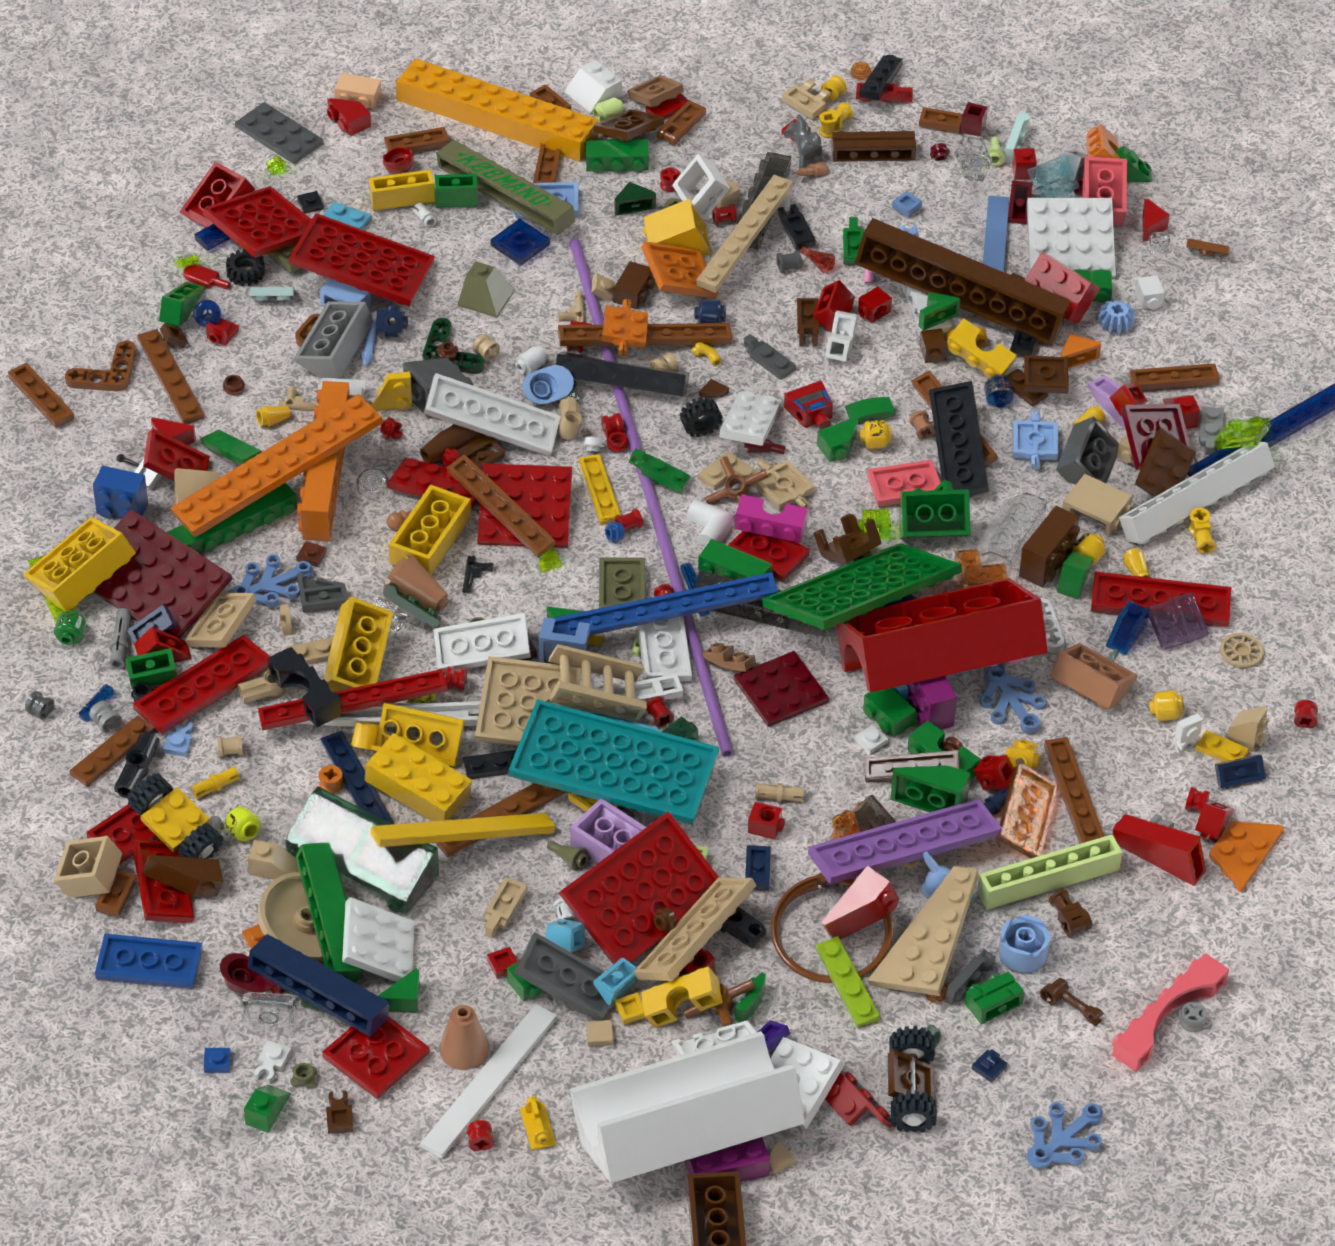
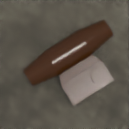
(466, 441)

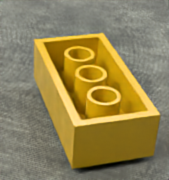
(431, 528)
(417, 779)

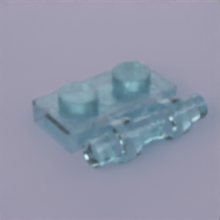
(1051, 172)

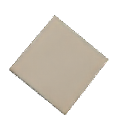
(191, 481)

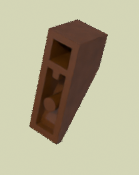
(190, 875)

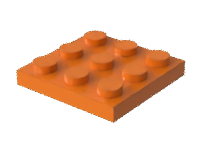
(676, 268)

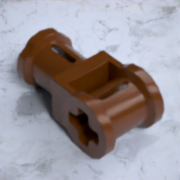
(1070, 914)

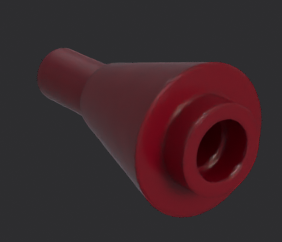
(767, 447)

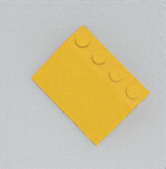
(80, 563)

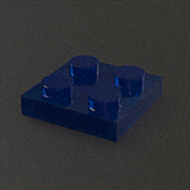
(520, 242)

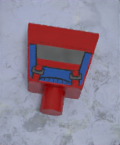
(810, 405)

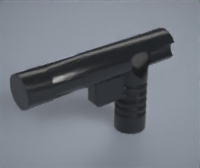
(474, 571)

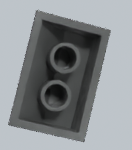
(1089, 452)

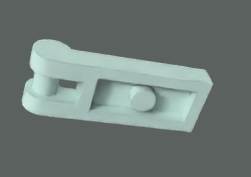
(1017, 136)

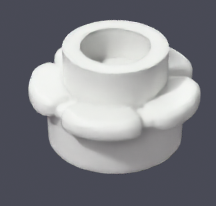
(593, 444)

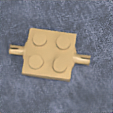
(784, 485)

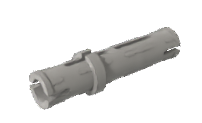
(119, 645)

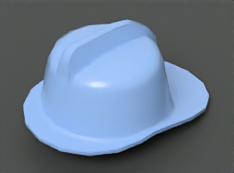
(548, 384)

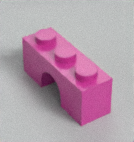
(786, 525)

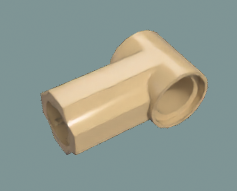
(570, 418)
(260, 688)

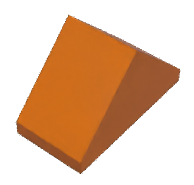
(1080, 350)

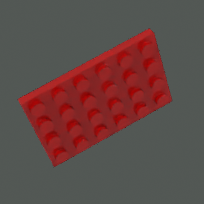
(361, 259)
(628, 886)

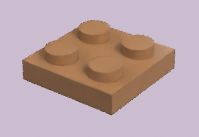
(655, 91)

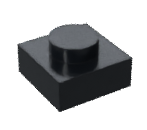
(310, 202)

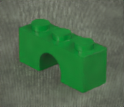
(928, 739)

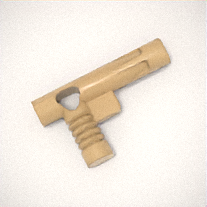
(574, 311)
(297, 401)

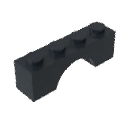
(291, 670)

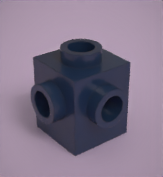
(383, 321)

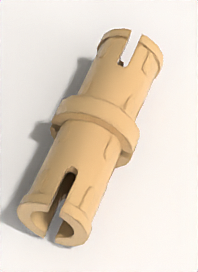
(779, 792)

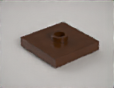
(1046, 374)

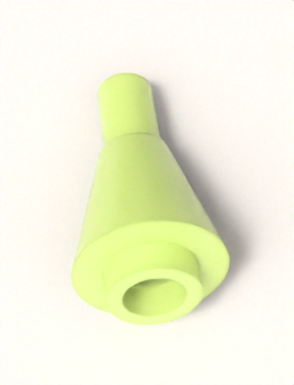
(996, 152)

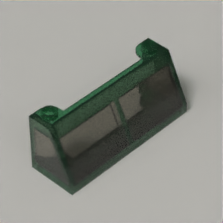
(393, 871)

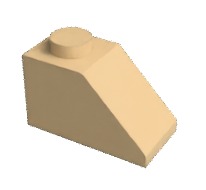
(270, 860)

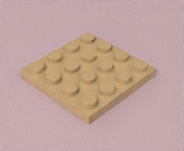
(510, 696)

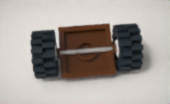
(912, 1079)

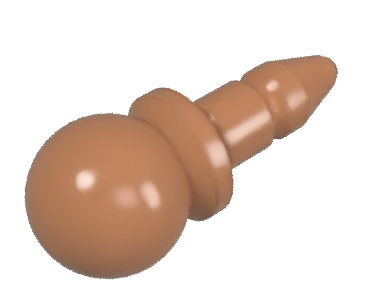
(819, 169)
(395, 520)

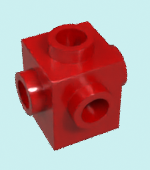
(994, 772)

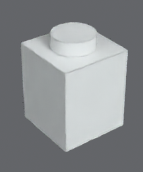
(1149, 292)

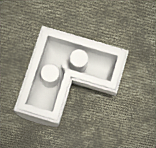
(716, 521)

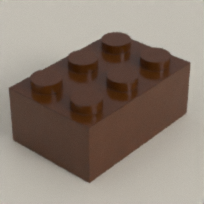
(1049, 546)

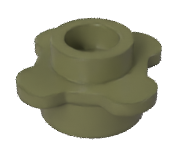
(303, 1069)

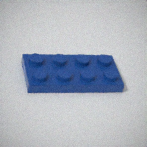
(148, 960)

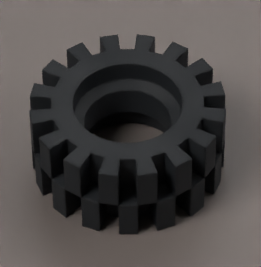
(248, 275)
(699, 408)

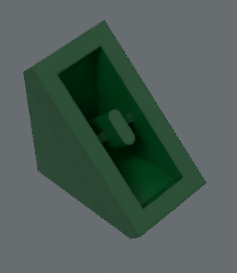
(634, 199)

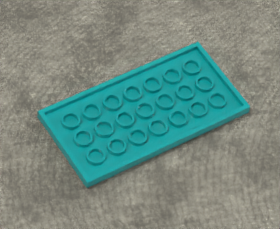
(614, 761)

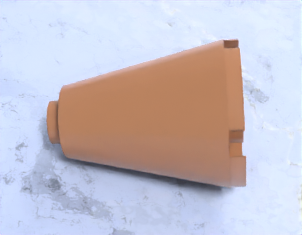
(416, 580)
(463, 1040)

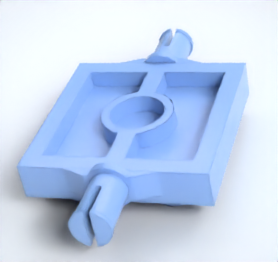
(1035, 440)

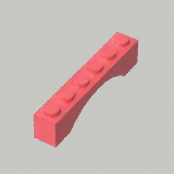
(1199, 981)

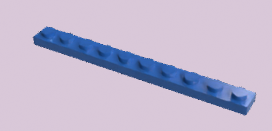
(669, 605)

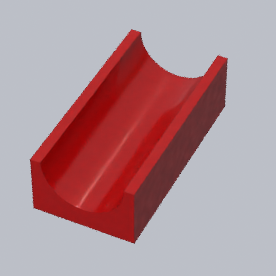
(943, 634)

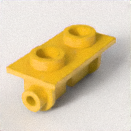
(537, 1124)

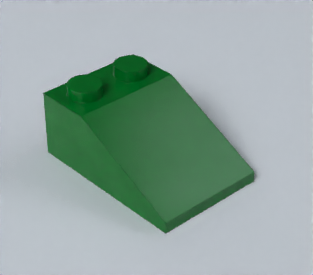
(930, 787)

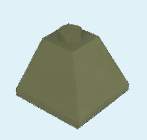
(485, 290)

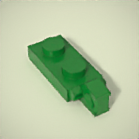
(851, 241)
(659, 471)

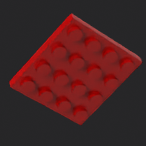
(259, 221)
(539, 491)

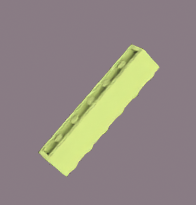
(1049, 872)

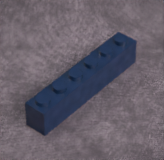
(318, 985)

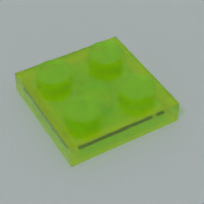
(1242, 433)

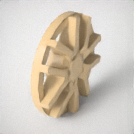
(1241, 650)

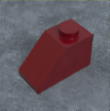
(1018, 201)

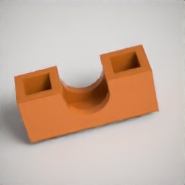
(1101, 143)

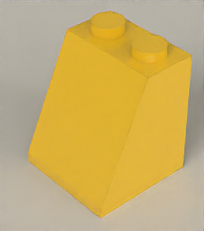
(678, 226)

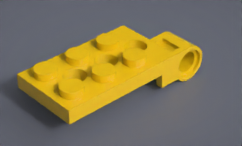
(374, 736)

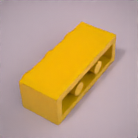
(401, 190)

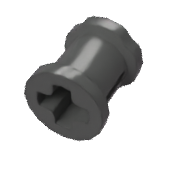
(788, 261)

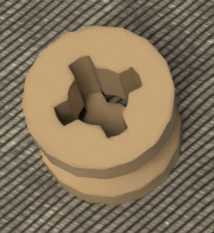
(486, 347)

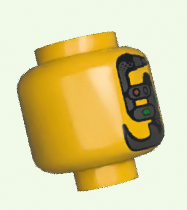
(1091, 546)

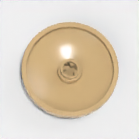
(287, 917)

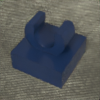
(989, 1065)

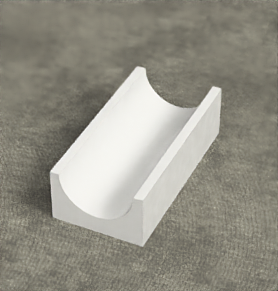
(685, 1107)

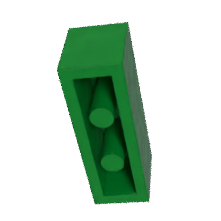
(617, 155)
(730, 562)

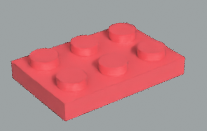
(890, 480)

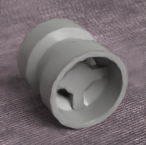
(104, 715)

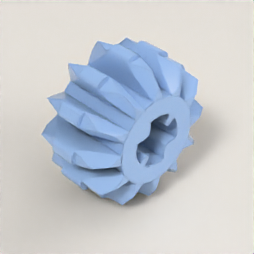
(1116, 316)

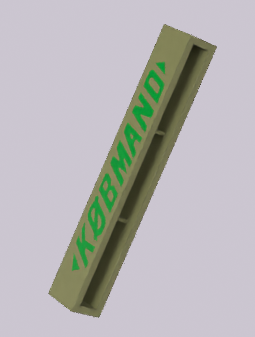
(508, 187)

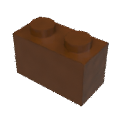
(633, 284)

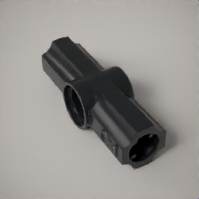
(137, 764)

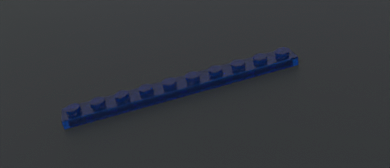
(1282, 425)

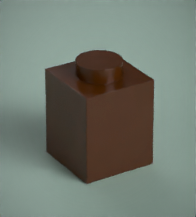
(933, 345)

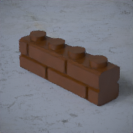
(873, 146)

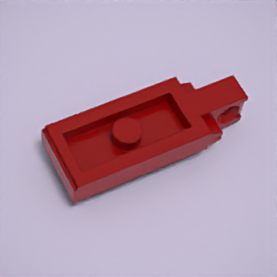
(892, 93)

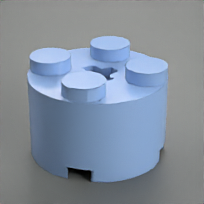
(1024, 944)

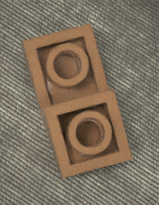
(726, 658)

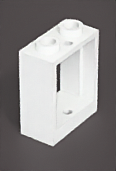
(715, 187)

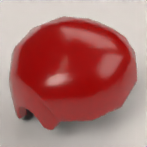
(398, 160)

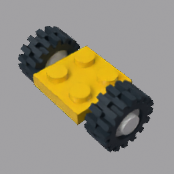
(174, 818)

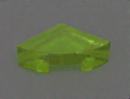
(549, 561)

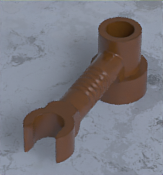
(1058, 991)

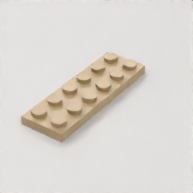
(695, 929)

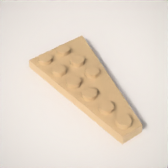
(927, 946)

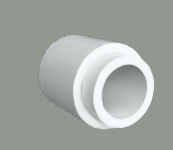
(531, 360)

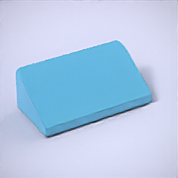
(616, 981)

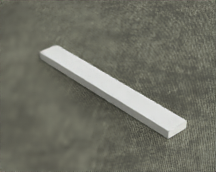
(488, 1081)

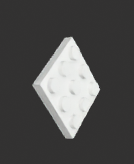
(377, 940)

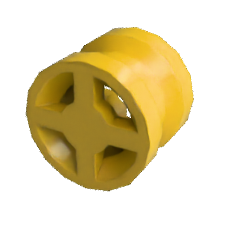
(836, 86)

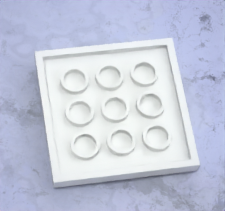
(1072, 231)

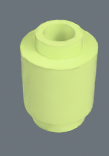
(608, 109)

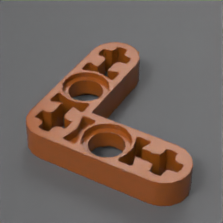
(108, 377)

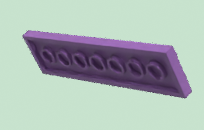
(904, 841)

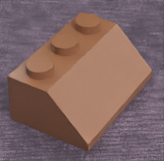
(1092, 675)

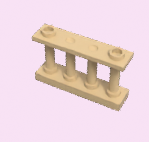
(595, 700)

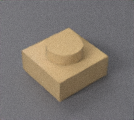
(602, 287)

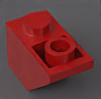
(349, 115)

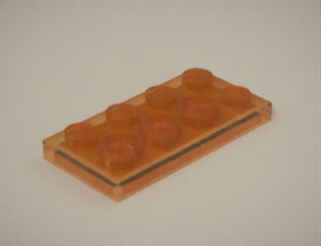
(1028, 811)

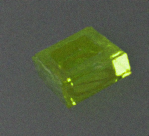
(185, 260)

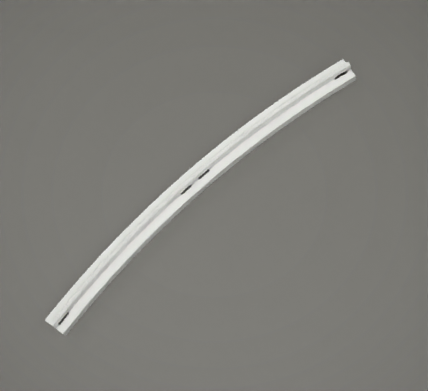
(644, 690)

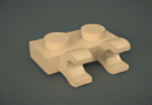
(804, 101)

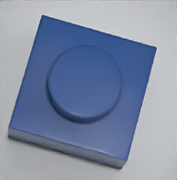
(217, 1060)

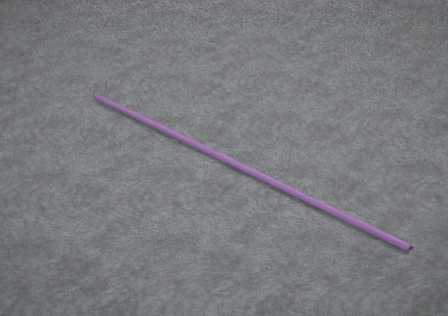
(655, 513)

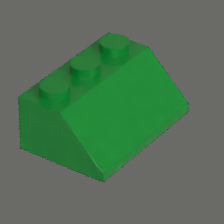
(934, 513)

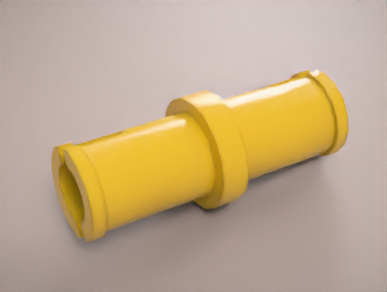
(215, 782)

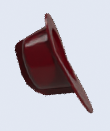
(241, 978)

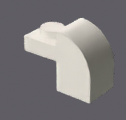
(842, 336)

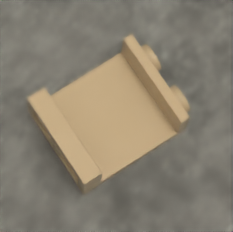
(1099, 502)

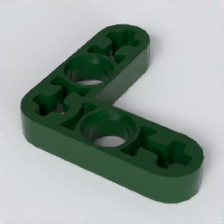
(469, 358)

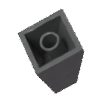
(422, 376)

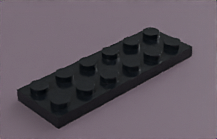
(959, 437)

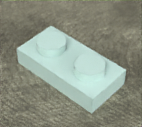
(262, 293)

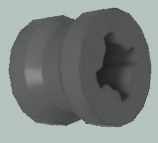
(39, 705)

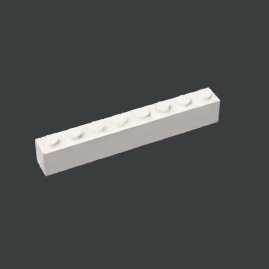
(1196, 491)

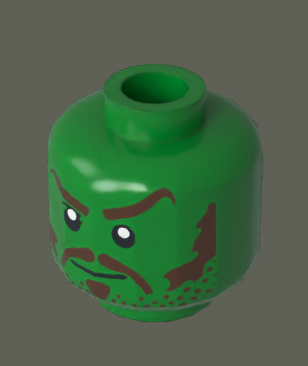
(70, 627)

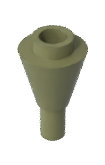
(573, 856)

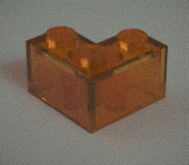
(974, 572)

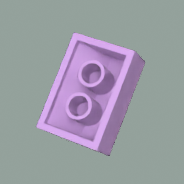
(603, 830)

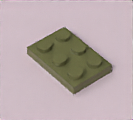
(621, 580)

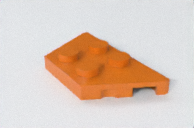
(1243, 849)

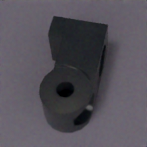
(744, 927)

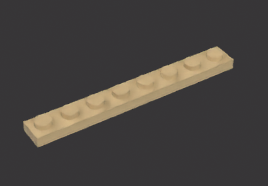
(744, 233)

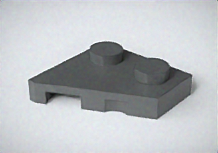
(320, 593)

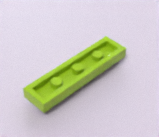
(847, 982)

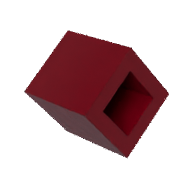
(974, 119)

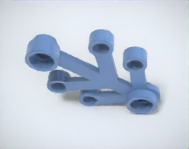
(271, 584)
(1012, 698)
(1063, 1138)

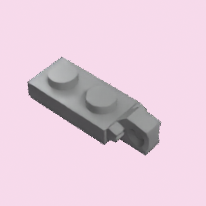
(1210, 427)

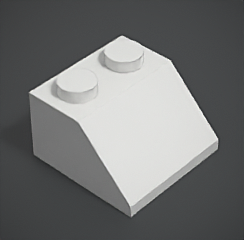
(593, 85)

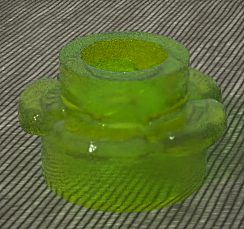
(275, 165)

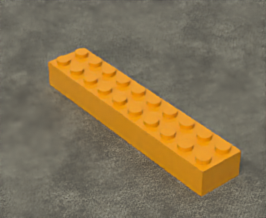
(495, 109)

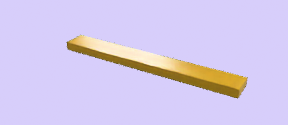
(462, 829)

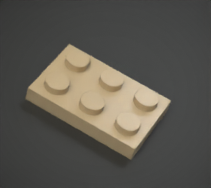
(221, 620)

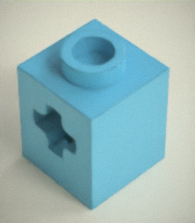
(566, 934)

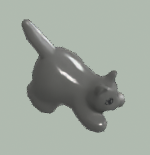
(807, 143)

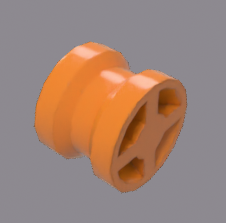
(335, 774)

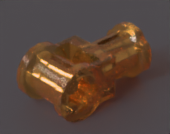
(845, 823)

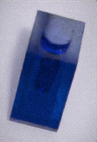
(1128, 627)

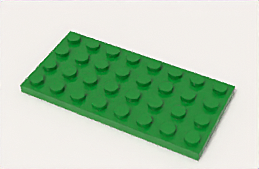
(862, 586)

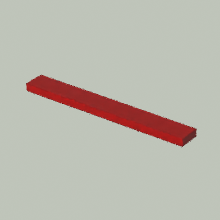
(359, 698)

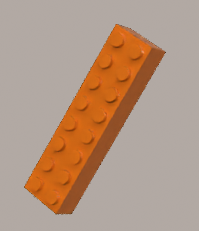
(323, 478)

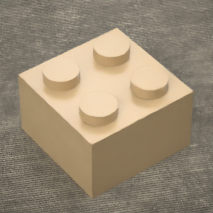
(88, 866)

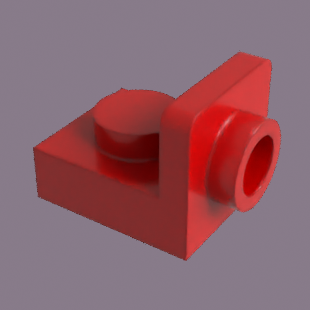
(221, 332)

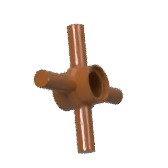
(733, 479)
(727, 998)

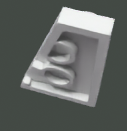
(722, 1035)

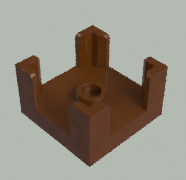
(852, 543)

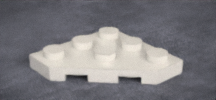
(814, 1073)

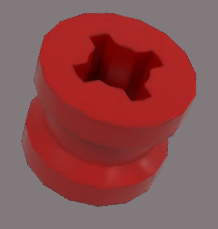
(668, 177)
(612, 424)
(456, 678)
(1306, 714)
(1196, 799)
(480, 1135)

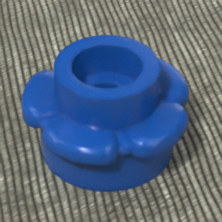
(614, 531)

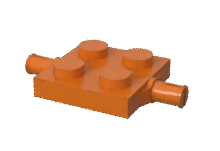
(625, 327)

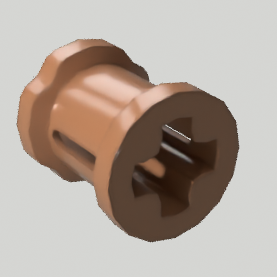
(922, 425)

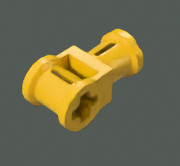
(832, 119)
(1201, 530)

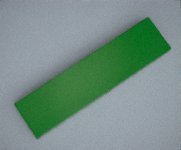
(229, 446)

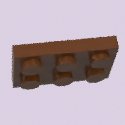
(629, 125)
(1164, 464)

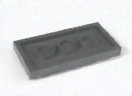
(279, 133)
(562, 976)

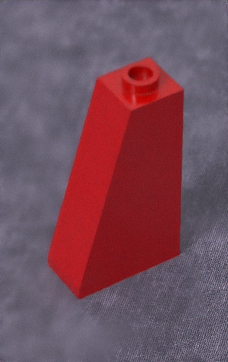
(1162, 846)

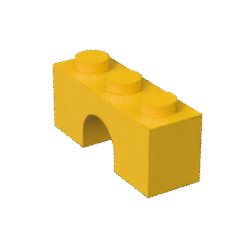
(963, 343)
(662, 1001)

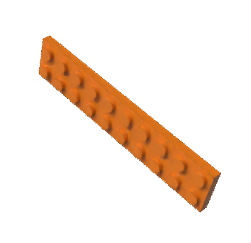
(276, 465)

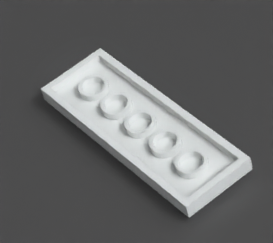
(492, 414)

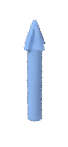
(368, 350)

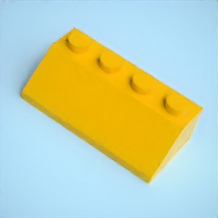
(357, 645)

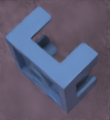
(549, 640)

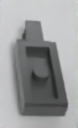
(768, 357)
(969, 975)

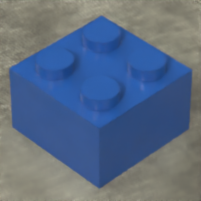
(118, 492)

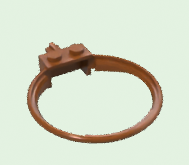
(799, 889)

